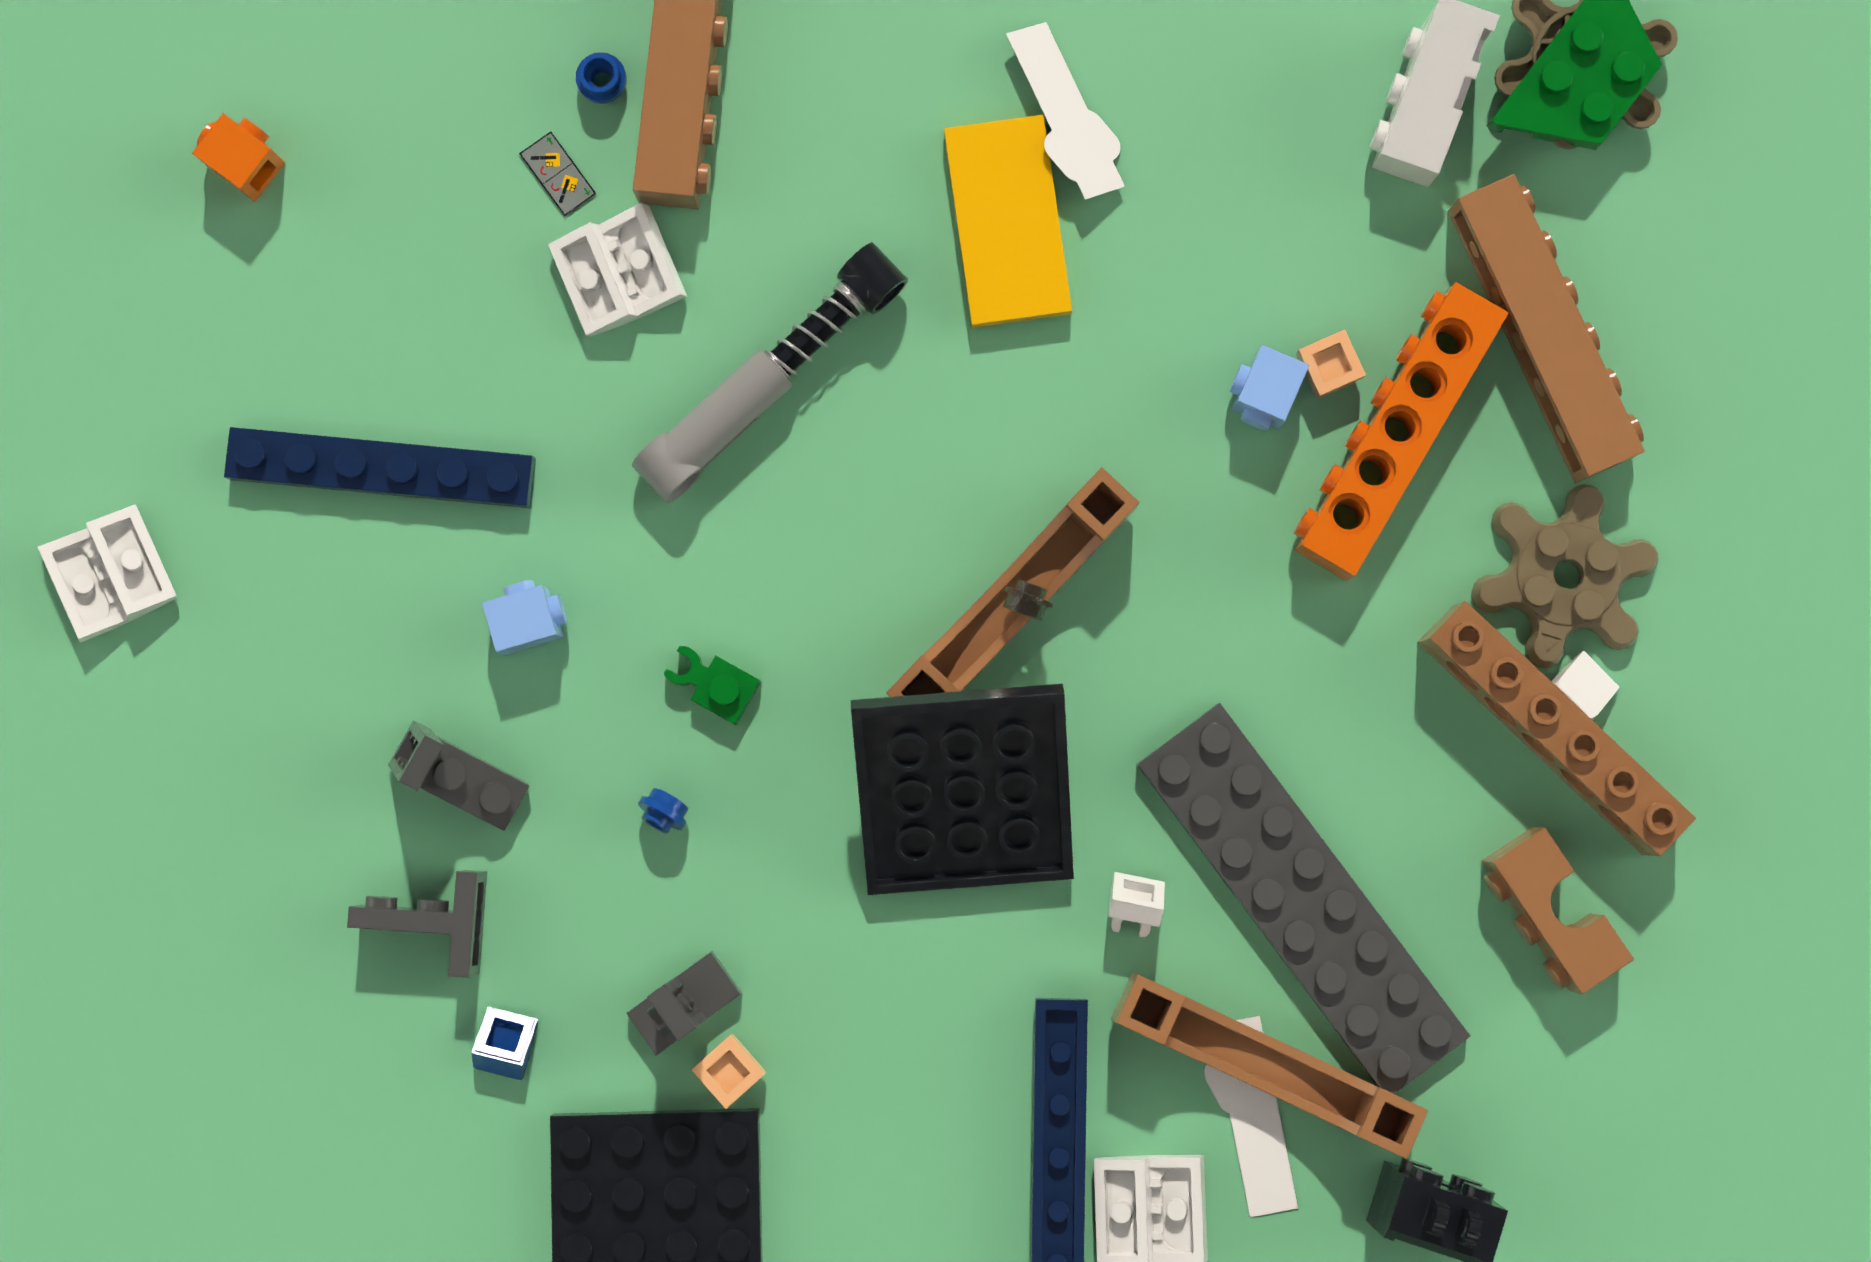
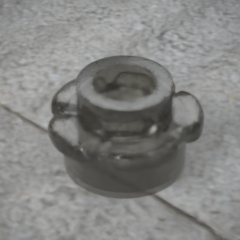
(1027, 600)

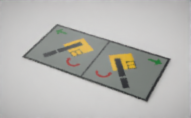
(557, 173)

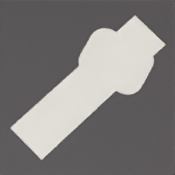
(1079, 137)
(1257, 1139)

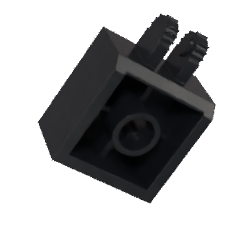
(1436, 1214)

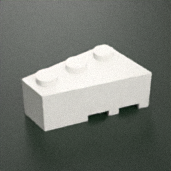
(1431, 91)

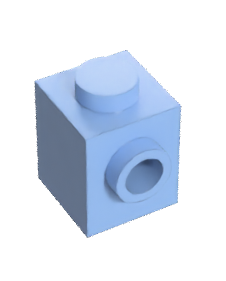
(1267, 388)
(524, 617)

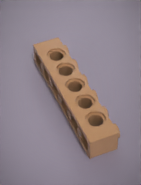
(1556, 730)

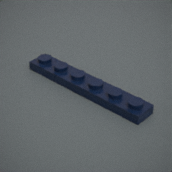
(380, 467)
(1059, 1130)

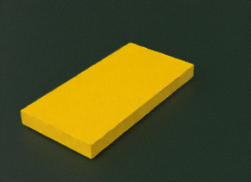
(1007, 221)

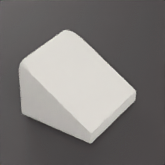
(1586, 684)

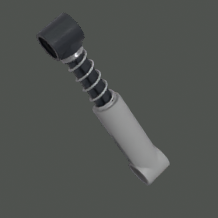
(679, 456)

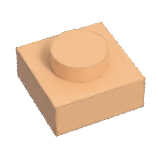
(1331, 364)
(729, 1071)

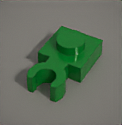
(719, 688)

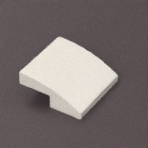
(617, 270)
(107, 573)
(1150, 1208)

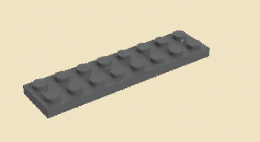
(1303, 900)

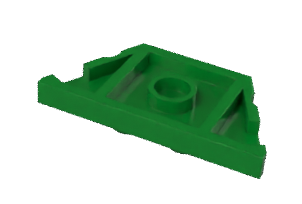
(1583, 77)

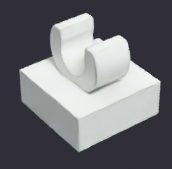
(1136, 901)

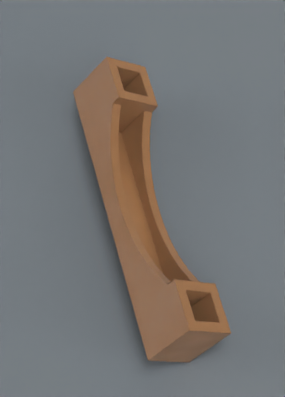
(1047, 563)
(1269, 1065)

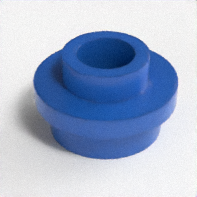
(596, 64)
(663, 811)

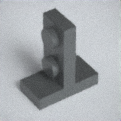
(456, 776)
(434, 916)
(684, 1003)

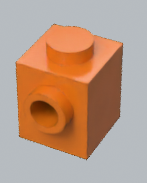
(238, 155)

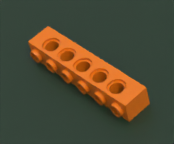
(1474, 326)

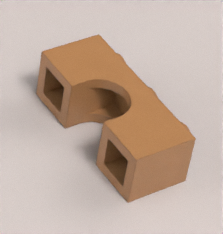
(1525, 876)

